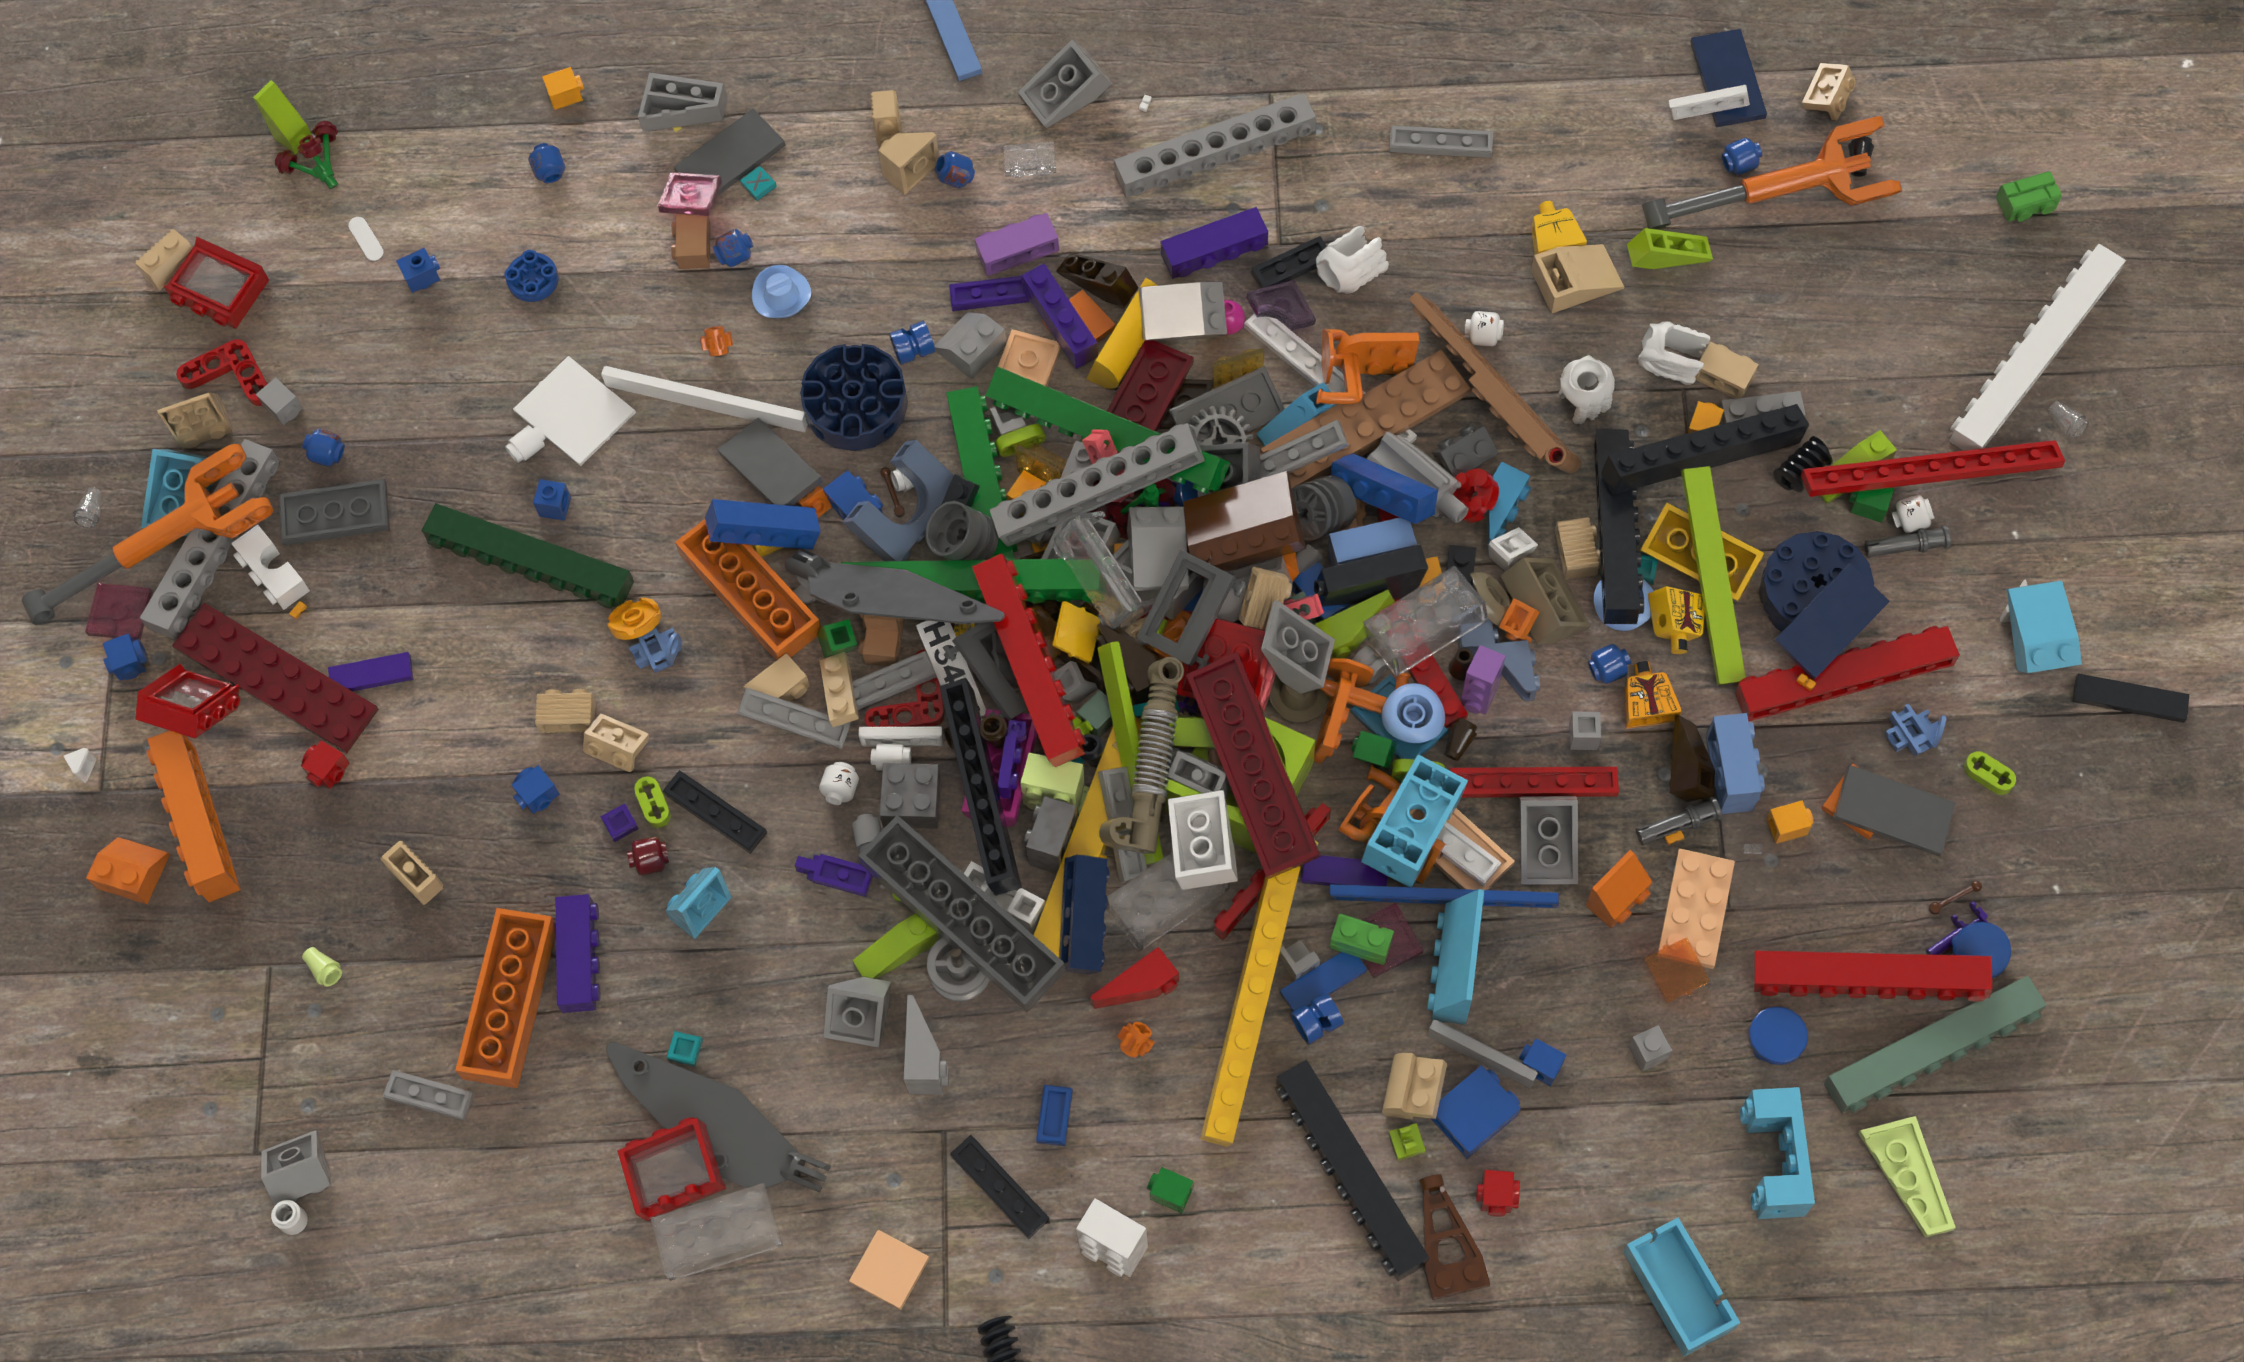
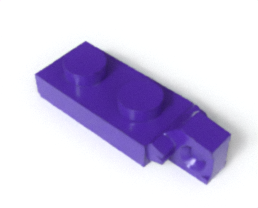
(1011, 756)
(835, 873)

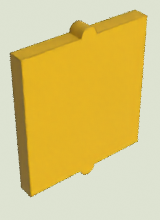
(1076, 632)

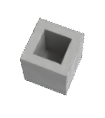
(279, 401)
(1650, 1048)

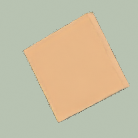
(1030, 356)
(889, 1269)

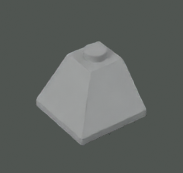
(857, 1011)

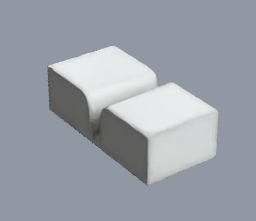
(1145, 103)

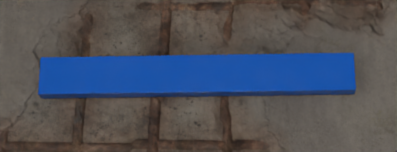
(1442, 896)

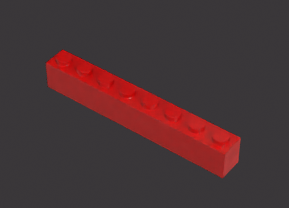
(1029, 662)
(1849, 673)
(1873, 975)

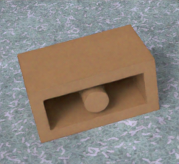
(692, 241)

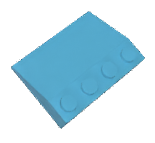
(1457, 958)

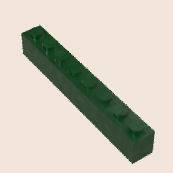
(527, 556)

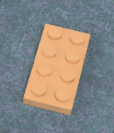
(1471, 831)
(1697, 903)

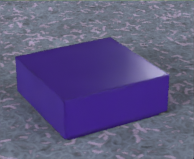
(619, 822)

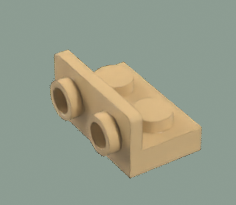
(1830, 89)
(614, 742)

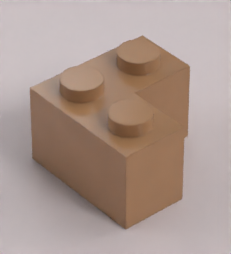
(881, 639)

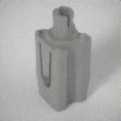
(1407, 459)

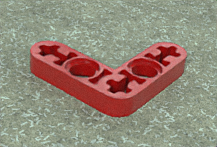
(228, 362)
(918, 709)

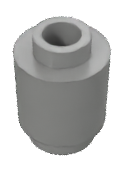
(865, 830)

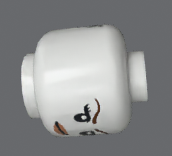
(1484, 328)
(1913, 514)
(839, 783)

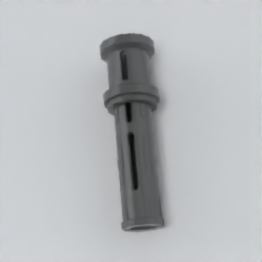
(1920, 540)
(1691, 817)

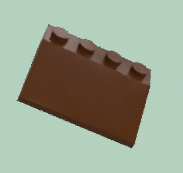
(1244, 523)

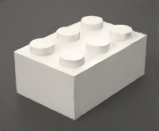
(1111, 1238)

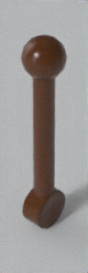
(898, 510)
(1935, 907)

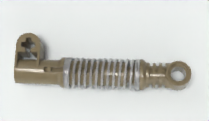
(1153, 764)

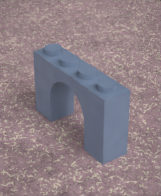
(931, 484)

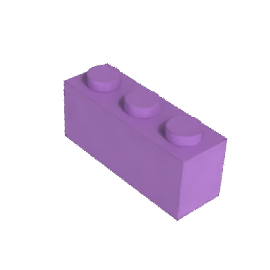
(1017, 244)
(1482, 680)

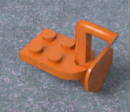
(1363, 355)
(1348, 675)
(1371, 817)

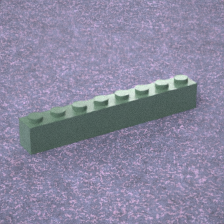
(1934, 1045)

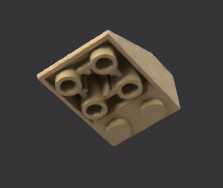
(1574, 275)
(197, 420)

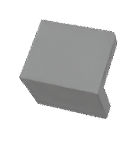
(1006, 421)
(1074, 683)
(1585, 730)
(1298, 960)

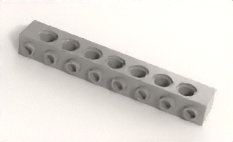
(1223, 134)
(1111, 487)
(197, 547)

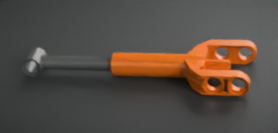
(1828, 170)
(198, 512)

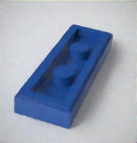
(1324, 978)

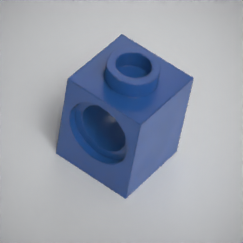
(552, 499)
(1544, 1060)

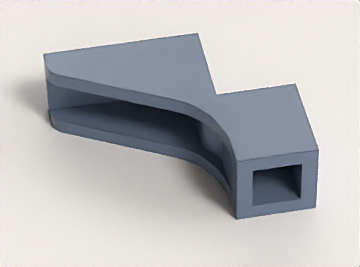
(1518, 659)

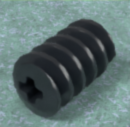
(1811, 455)
(998, 1340)

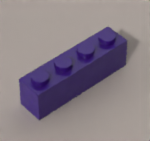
(1214, 243)
(1060, 316)
(576, 953)

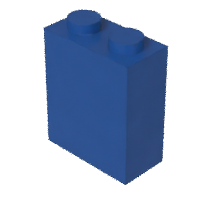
(1476, 1111)

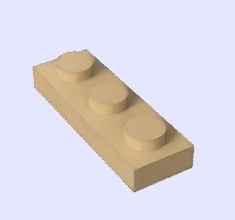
(838, 689)

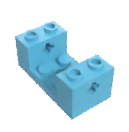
(1399, 841)
(1793, 1191)

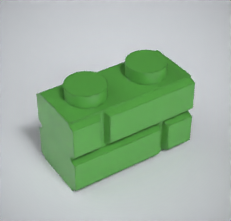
(2029, 196)
(1361, 939)

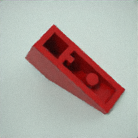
(1141, 981)

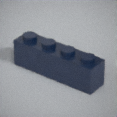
(1083, 913)

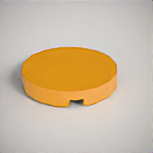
(634, 619)

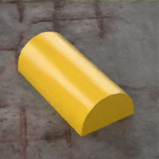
(1120, 347)
(1673, 545)

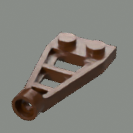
(1457, 1276)

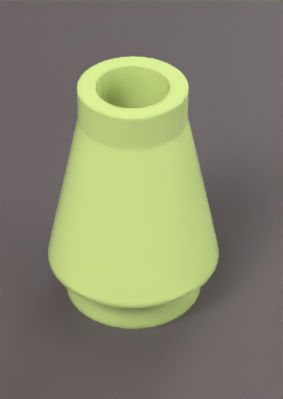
(323, 968)

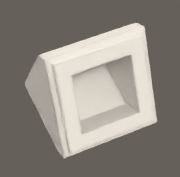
(81, 763)

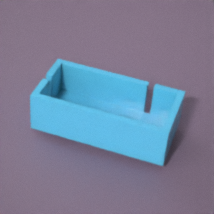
(1681, 1287)

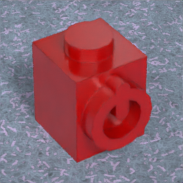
(324, 765)
(1498, 1192)

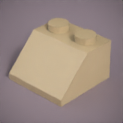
(908, 158)

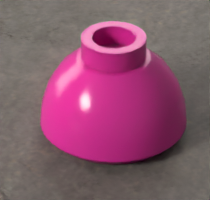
(1234, 316)

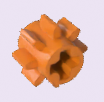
(716, 341)
(1135, 1039)

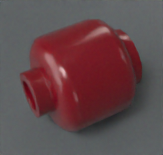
(648, 855)

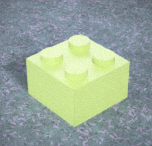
(1059, 783)

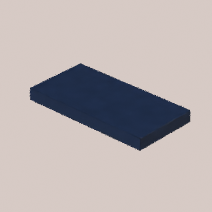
(1726, 64)
(1831, 621)

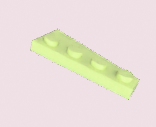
(1909, 1169)

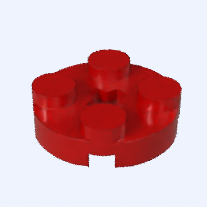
(1486, 489)

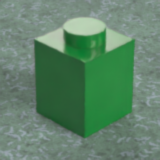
(1871, 503)
(837, 638)
(1374, 749)
(1170, 1189)

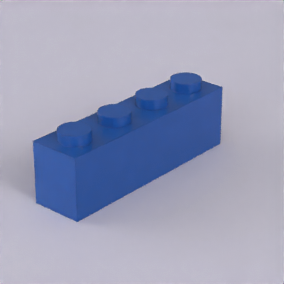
(1386, 488)
(762, 524)

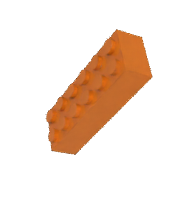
(751, 592)
(192, 816)
(506, 998)

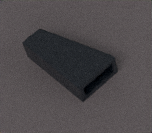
(1364, 578)

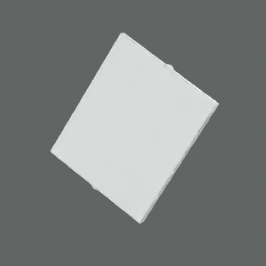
(574, 410)

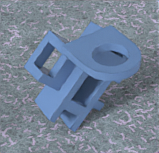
(650, 652)
(1928, 733)

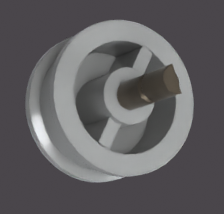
(953, 974)

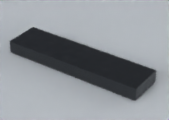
(2131, 698)
(714, 811)
(999, 1187)

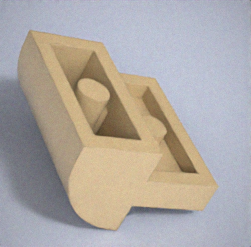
(1414, 1087)

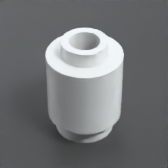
(525, 443)
(890, 754)
(289, 1217)

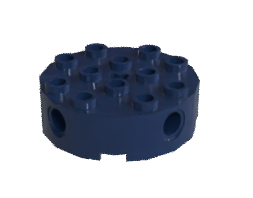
(854, 396)
(1800, 567)

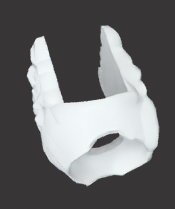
(1351, 261)
(1668, 364)
(1581, 374)

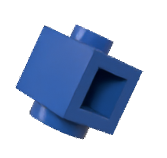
(419, 269)
(125, 657)
(534, 789)

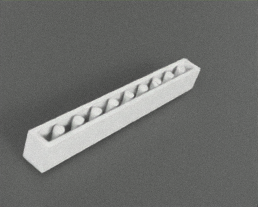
(2037, 350)

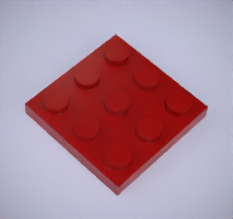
(1224, 640)

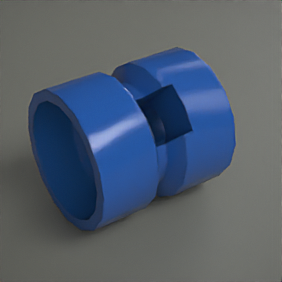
(912, 342)
(1315, 1019)

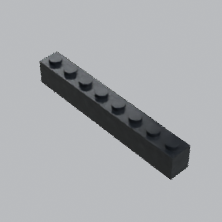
(1704, 448)
(1617, 537)
(980, 787)
(1352, 1170)

